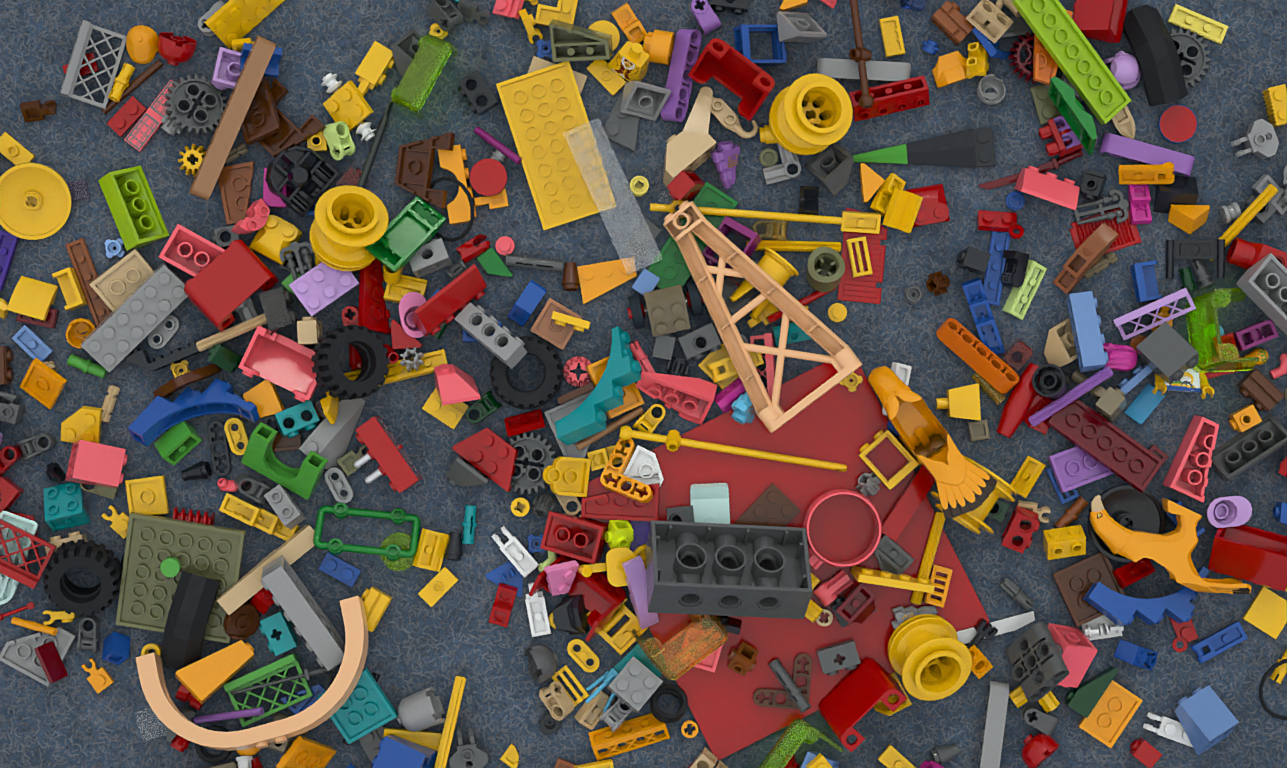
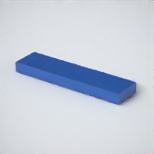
(992, 278)

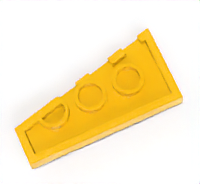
(889, 579)

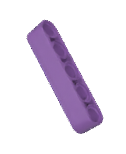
(683, 59)
(1146, 153)

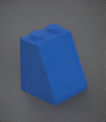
(402, 753)

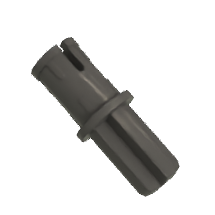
(1016, 594)

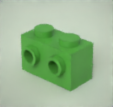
(177, 438)

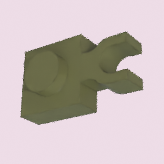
(347, 461)

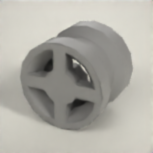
(1230, 212)

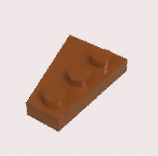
(235, 190)

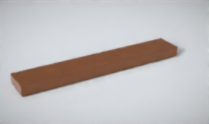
(86, 274)

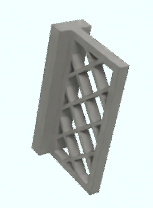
(76, 60)

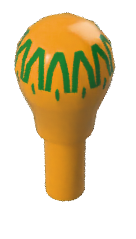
(1259, 352)

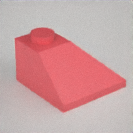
(454, 385)

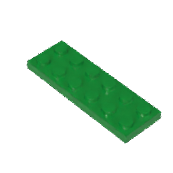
(673, 268)

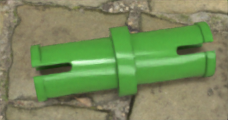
(87, 366)

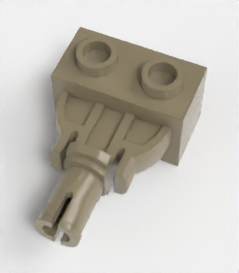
(1109, 402)

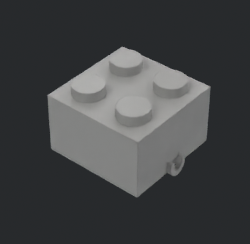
(634, 684)

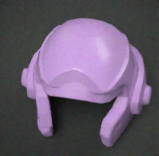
(1125, 69)

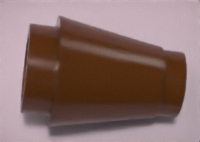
(570, 277)

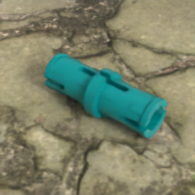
(469, 524)

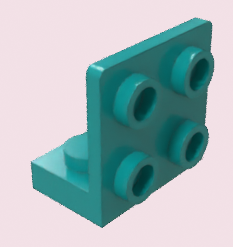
(64, 506)

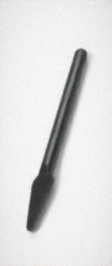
(375, 144)

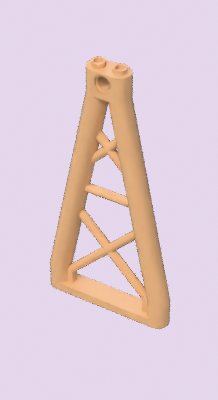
(743, 267)

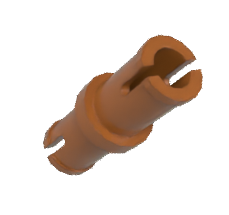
(1071, 513)

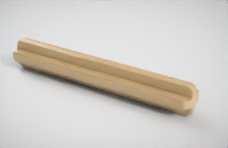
(231, 332)

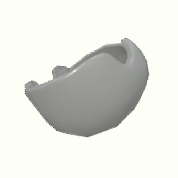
(991, 82)

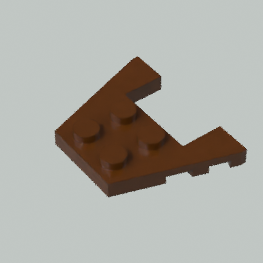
(290, 134)
(416, 167)

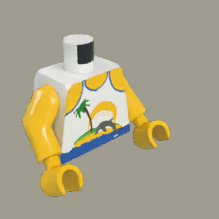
(1190, 382)

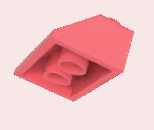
(1048, 187)
(189, 251)

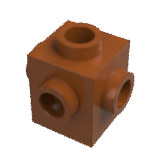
(742, 659)

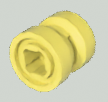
(639, 186)

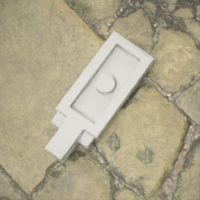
(537, 613)

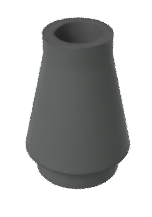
(944, 753)

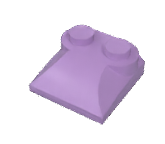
(226, 69)

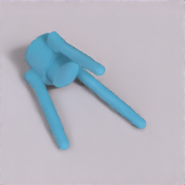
(608, 677)

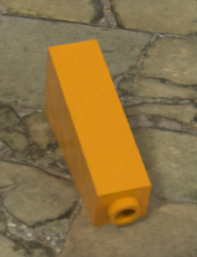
(212, 672)

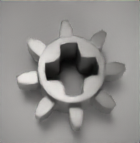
(168, 125)
(417, 361)
(868, 484)

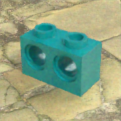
(294, 414)

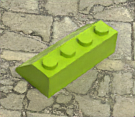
(133, 207)

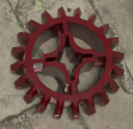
(1023, 42)

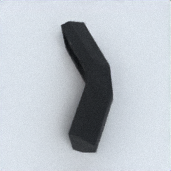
(1155, 55)
(188, 620)

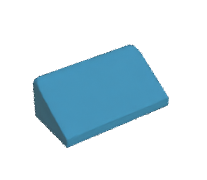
(1144, 404)

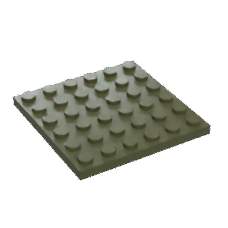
(199, 547)

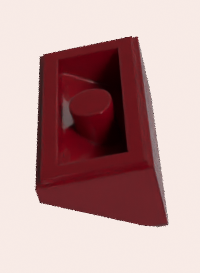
(51, 662)

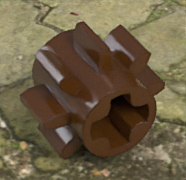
(938, 283)

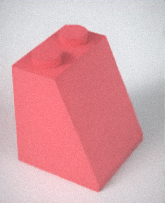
(96, 464)
(1077, 652)

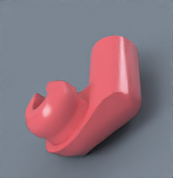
(1282, 369)
(227, 485)

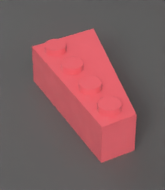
(1192, 461)

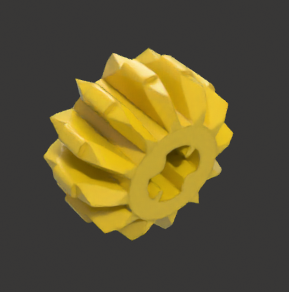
(190, 153)

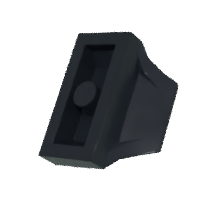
(571, 615)

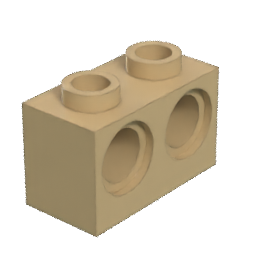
(989, 20)
(309, 331)

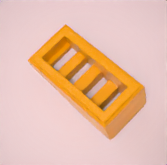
(927, 599)

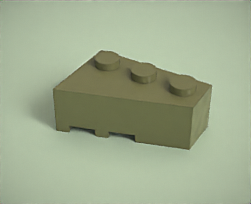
(578, 43)

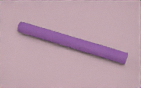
(228, 715)

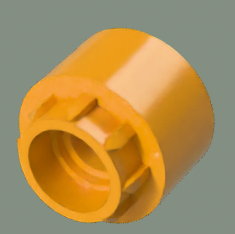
(659, 46)

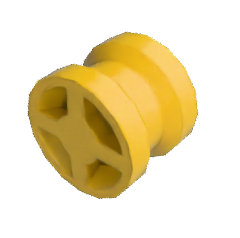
(520, 507)

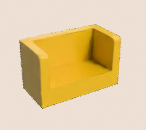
(70, 288)

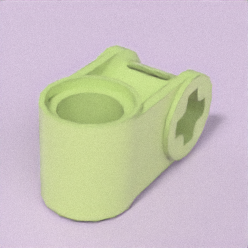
(339, 138)

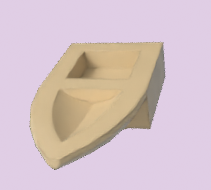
(1124, 123)

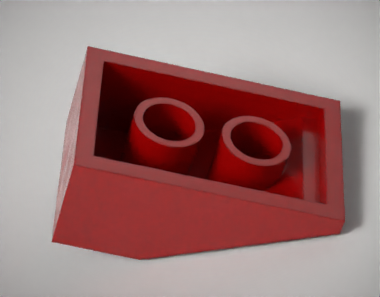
(574, 537)

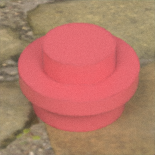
(505, 245)

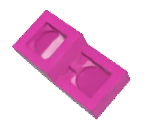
(1139, 201)

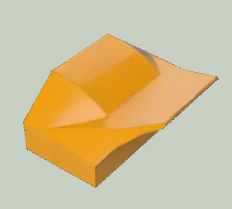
(950, 69)

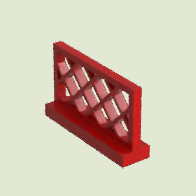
(15, 571)

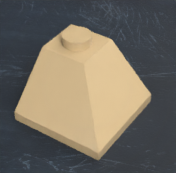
(1060, 344)

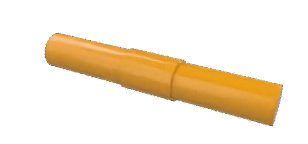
(34, 626)

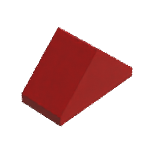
(400, 339)

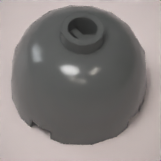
(541, 662)

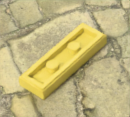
(1197, 23)

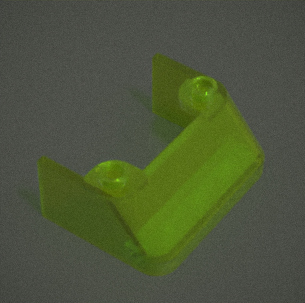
(422, 74)
(1206, 337)
(796, 733)

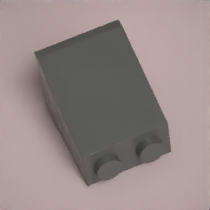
(1167, 353)

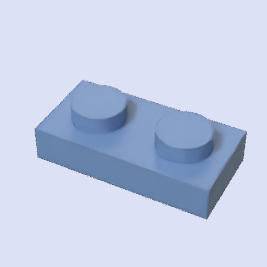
(32, 344)
(1139, 374)

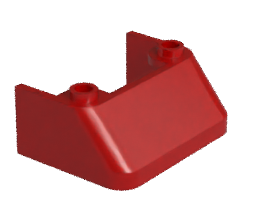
(597, 593)

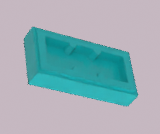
(795, 334)

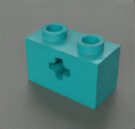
(287, 638)

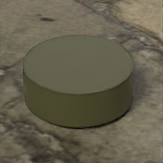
(768, 157)

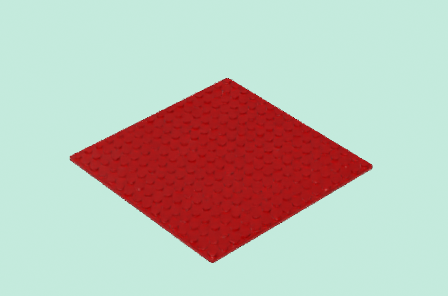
(839, 531)

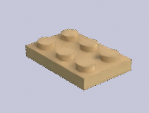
(122, 279)

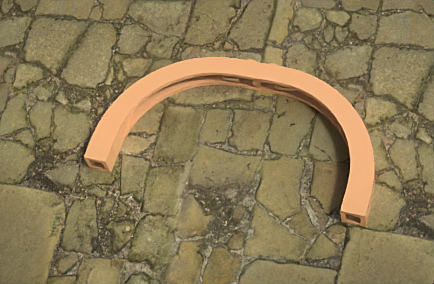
(350, 671)

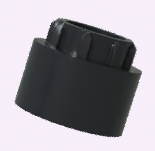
(1060, 385)

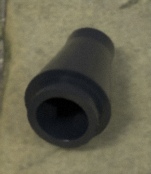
(198, 471)
(454, 547)

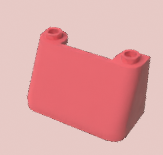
(280, 362)

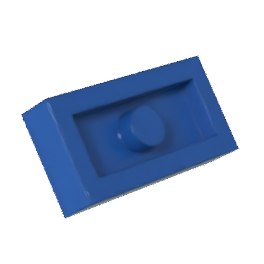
(340, 569)

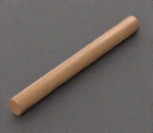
(609, 428)

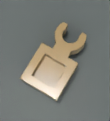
(1032, 506)

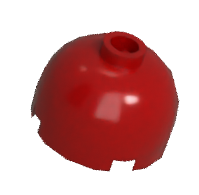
(175, 48)
(1037, 749)

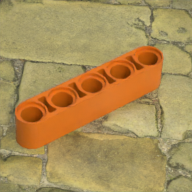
(977, 355)

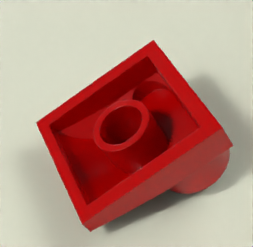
(933, 206)

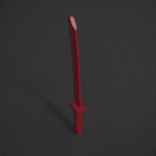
(1053, 164)

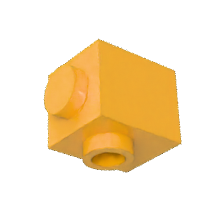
(1244, 418)

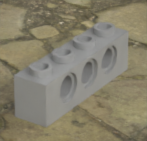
(510, 353)

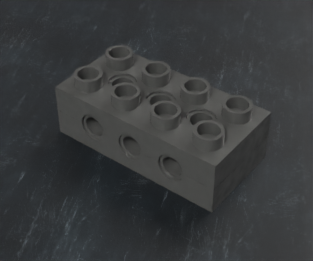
(727, 570)

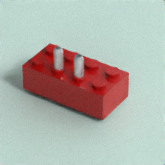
(389, 455)

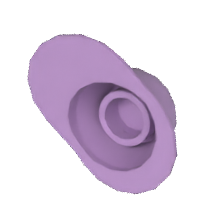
(1229, 511)

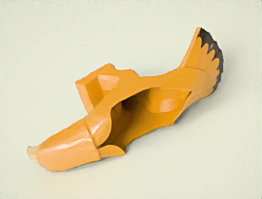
(959, 483)
(1167, 549)

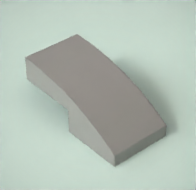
(1276, 200)

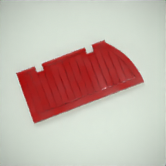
(863, 287)

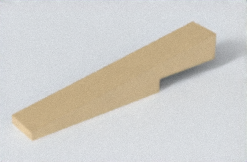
(251, 582)

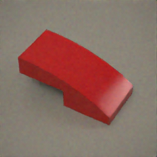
(503, 605)

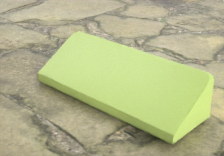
(1019, 295)

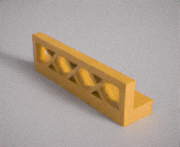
(628, 732)

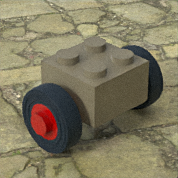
(666, 309)

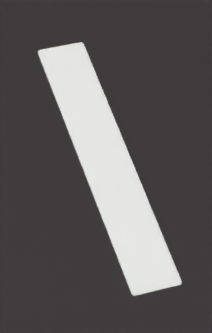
(1003, 626)

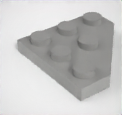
(561, 411)
(22, 656)

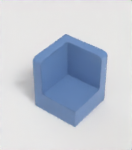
(645, 282)

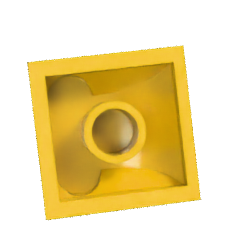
(274, 237)

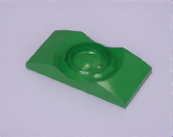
(1073, 112)
(407, 234)

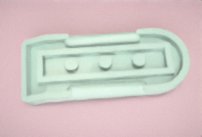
(710, 503)
(8, 585)

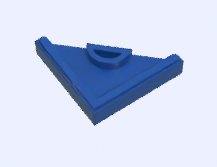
(993, 49)

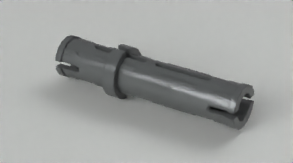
(534, 263)
(791, 688)

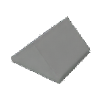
(798, 27)
(643, 99)

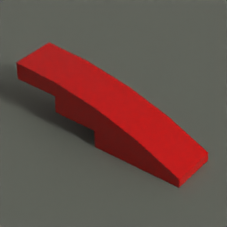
(908, 503)

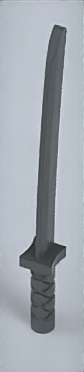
(307, 674)

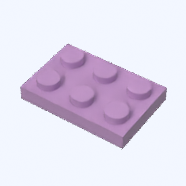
(322, 287)

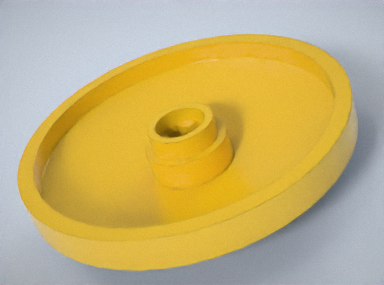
(33, 201)

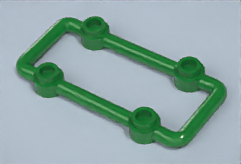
(341, 511)

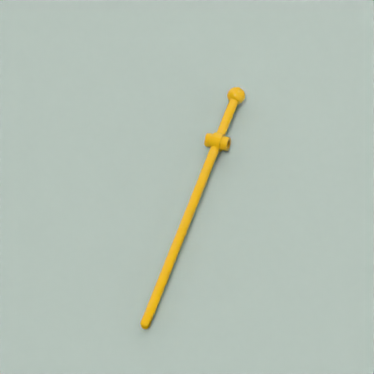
(674, 440)

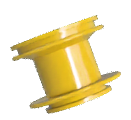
(810, 135)
(334, 231)
(974, 519)
(929, 657)

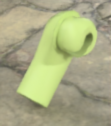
(551, 558)

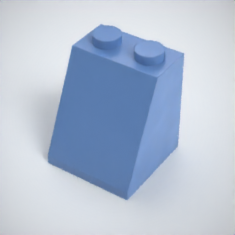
(1205, 719)

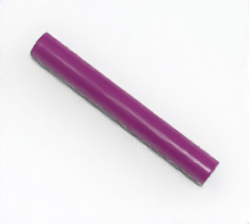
(496, 144)

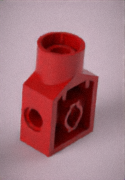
(1246, 254)

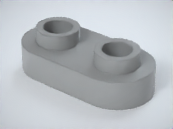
(164, 332)
(339, 484)

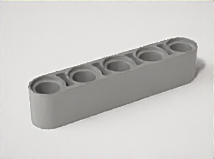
(876, 70)
(994, 727)

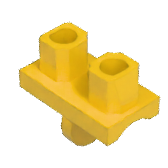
(977, 60)

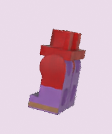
(1062, 136)

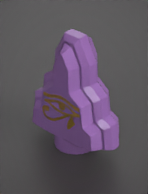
(725, 161)

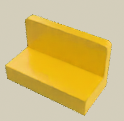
(902, 210)

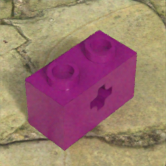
(1255, 334)

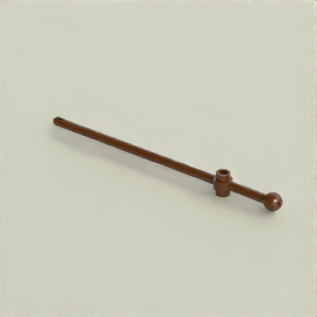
(860, 55)

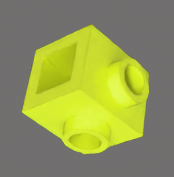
(619, 534)

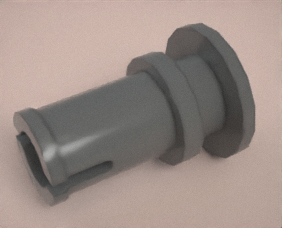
(1202, 275)

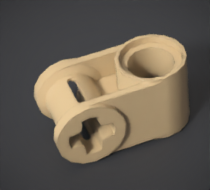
(558, 701)

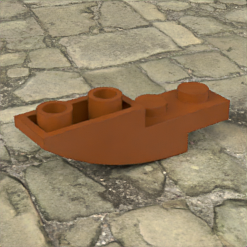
(1084, 257)

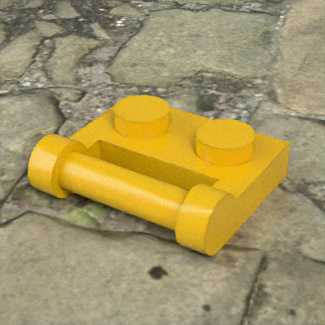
(623, 637)

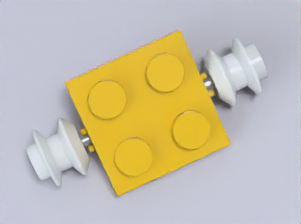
(348, 106)

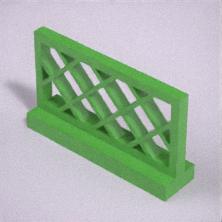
(262, 674)

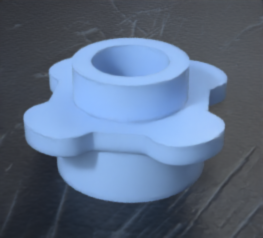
(110, 252)

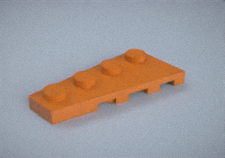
(1043, 64)

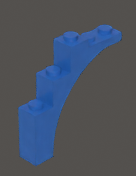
(191, 403)
(1121, 607)

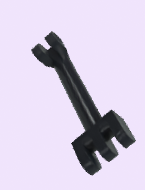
(983, 630)

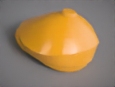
(141, 44)

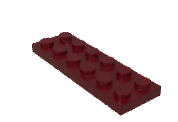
(1106, 444)

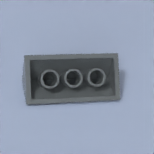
(1248, 448)

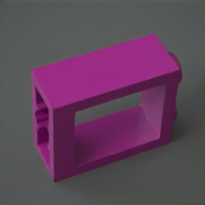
(731, 225)

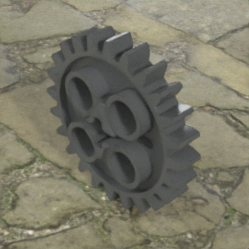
(1186, 41)
(180, 96)
(531, 446)

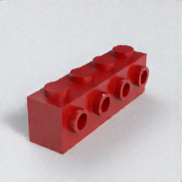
(892, 98)

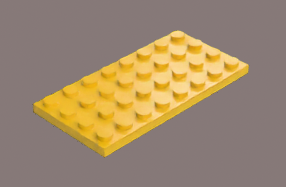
(539, 112)

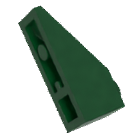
(1089, 692)

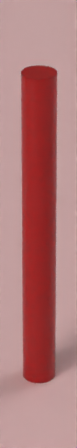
(804, 301)

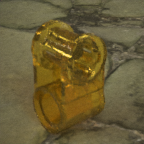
(772, 229)

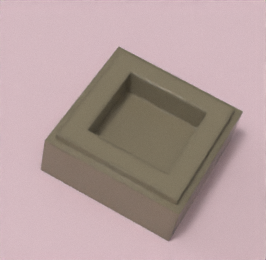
(978, 430)

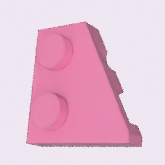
(561, 577)

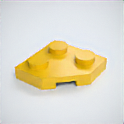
(83, 425)

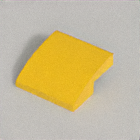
(32, 298)

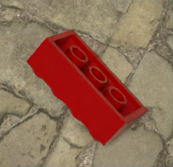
(449, 301)

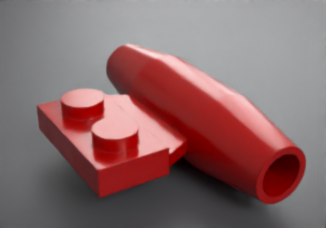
(1022, 404)

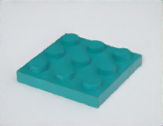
(364, 709)

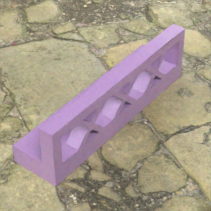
(1151, 307)

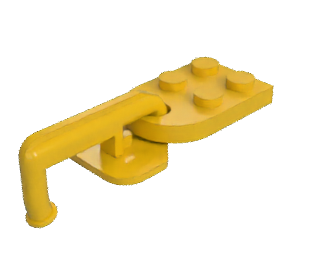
(613, 565)

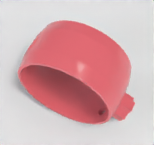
(815, 558)

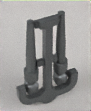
(1123, 205)
(295, 247)

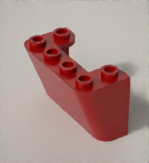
(734, 73)
(228, 283)
(856, 697)

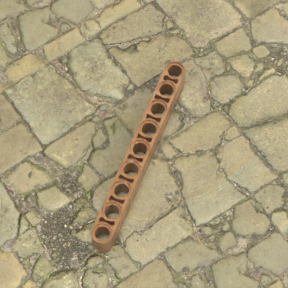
(232, 118)

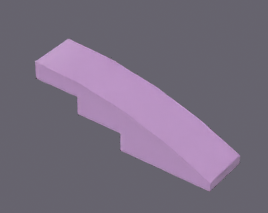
(637, 585)

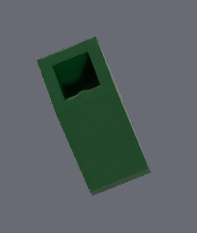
(224, 357)

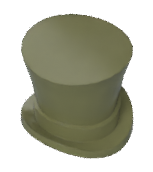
(825, 269)

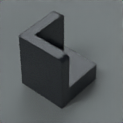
(808, 200)

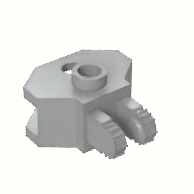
(1256, 140)

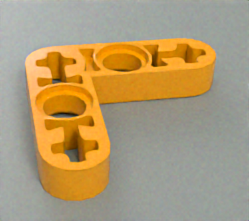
(617, 473)

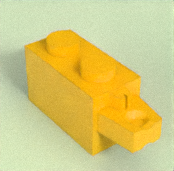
(374, 67)

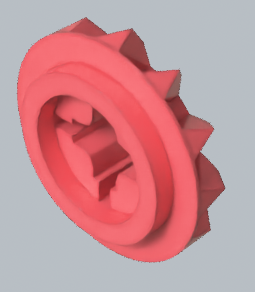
(571, 377)

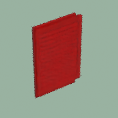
(1128, 233)

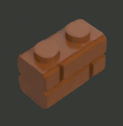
(952, 22)

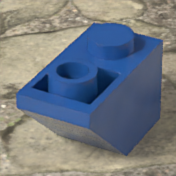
(1136, 654)

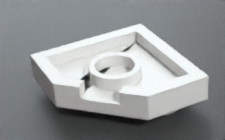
(644, 467)

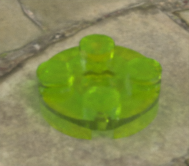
(403, 540)

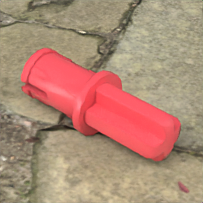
(640, 356)

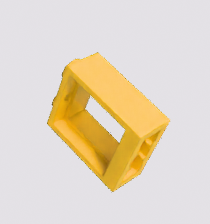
(900, 474)

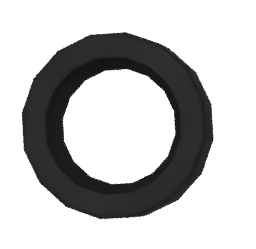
(672, 690)
(208, 757)

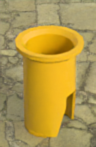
(775, 267)

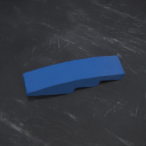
(983, 315)

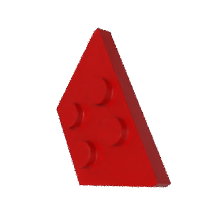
(490, 455)

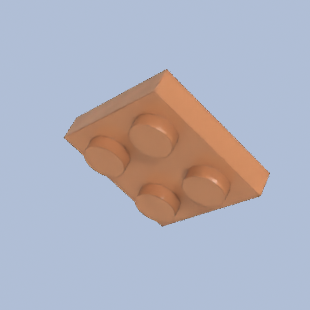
(554, 333)

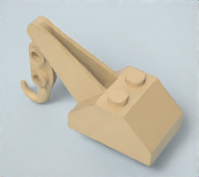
(694, 144)

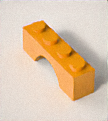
(454, 162)

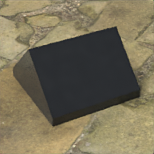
(1180, 192)

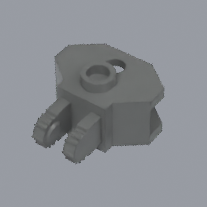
(469, 752)

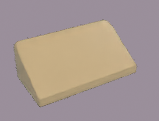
(591, 712)

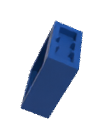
(742, 43)

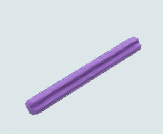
(1070, 396)

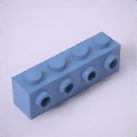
(1086, 331)

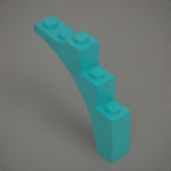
(607, 395)

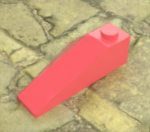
(684, 394)

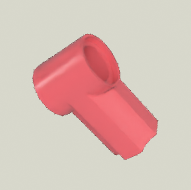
(828, 591)

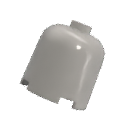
(421, 710)

